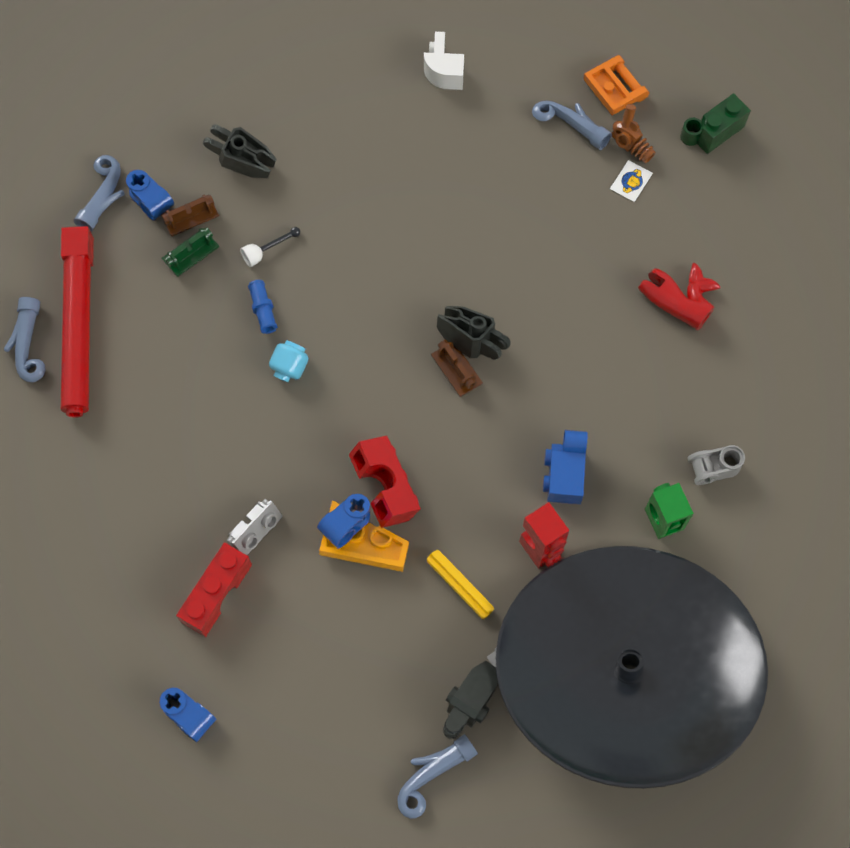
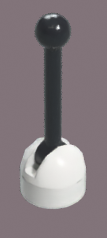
(253, 254)

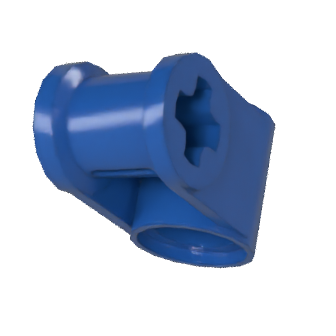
(148, 194)
(342, 523)
(190, 716)

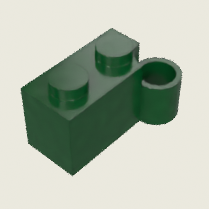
(716, 124)

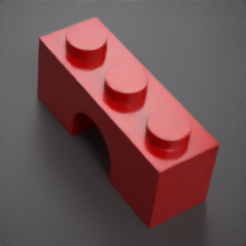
(379, 460)
(544, 536)
(204, 602)

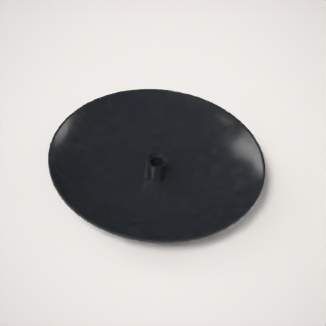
(645, 727)

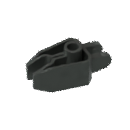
(241, 152)
(472, 332)
(469, 701)

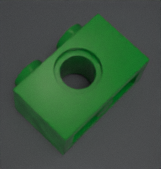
(668, 510)

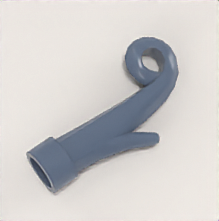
(598, 136)
(103, 197)
(21, 337)
(433, 766)

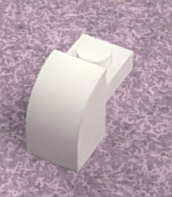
(442, 68)

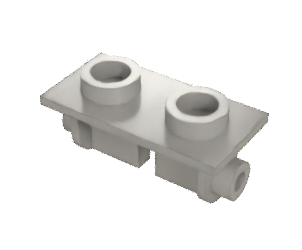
(263, 519)

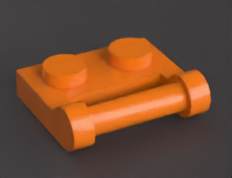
(609, 87)

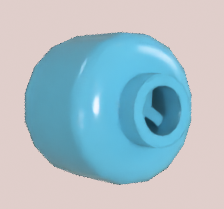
(288, 361)

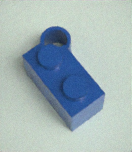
(566, 468)

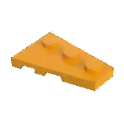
(369, 546)

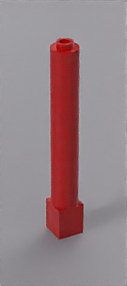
(78, 256)

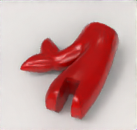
(668, 296)

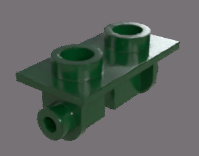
(190, 252)

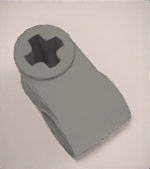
(710, 464)

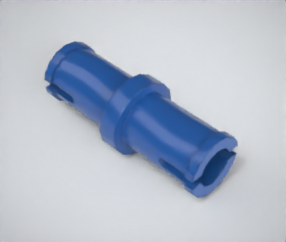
(262, 306)

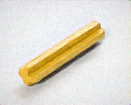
(460, 584)

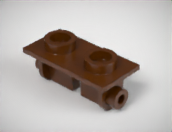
(190, 215)
(456, 368)

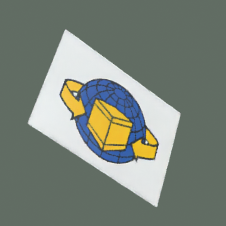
(631, 181)

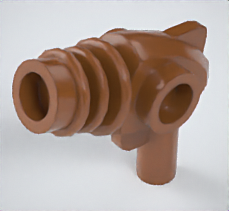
(629, 136)

